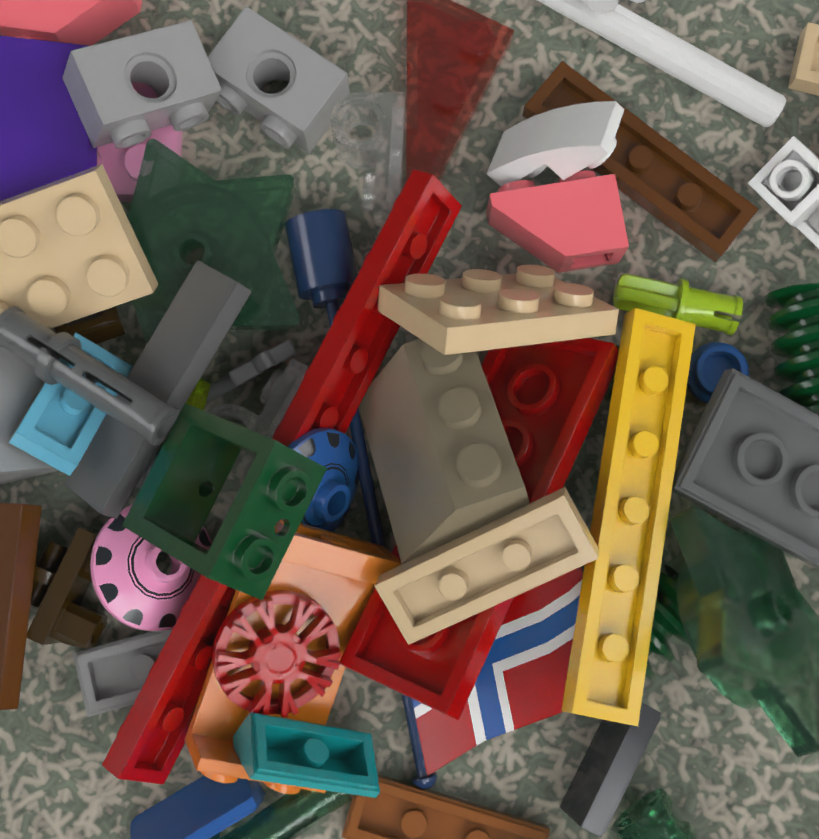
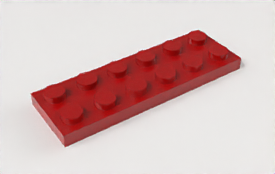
(546, 408)

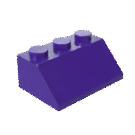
(38, 120)

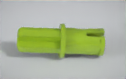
(678, 302)

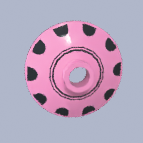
(130, 581)

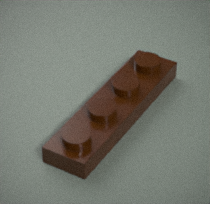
(656, 171)

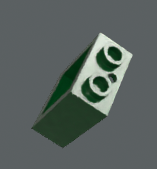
(188, 481)

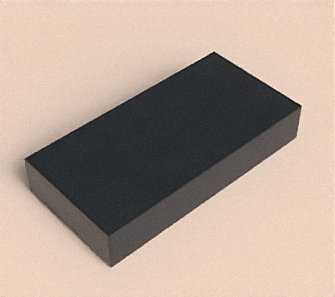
(608, 770)

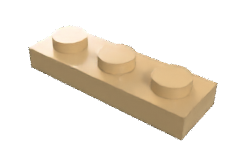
(487, 566)

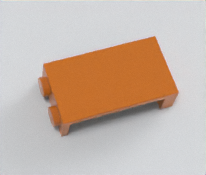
(338, 576)

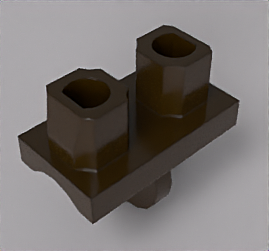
(61, 612)

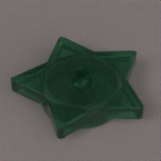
(234, 222)
(750, 625)

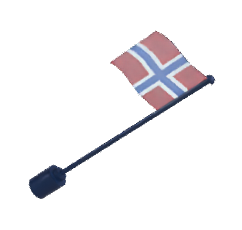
(532, 650)

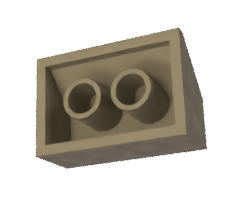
(438, 448)

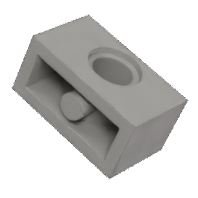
(260, 52)
(163, 58)

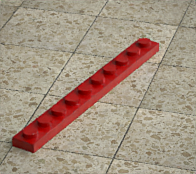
(325, 399)

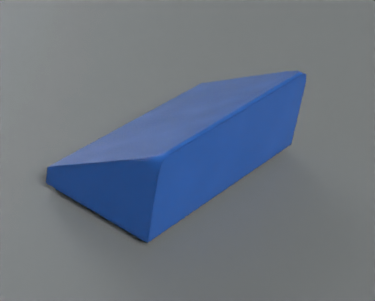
(198, 810)

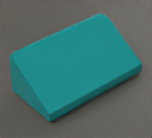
(307, 755)

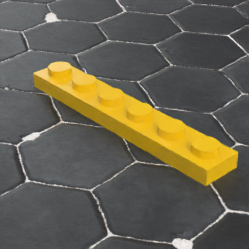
(630, 519)

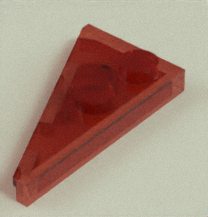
(448, 73)

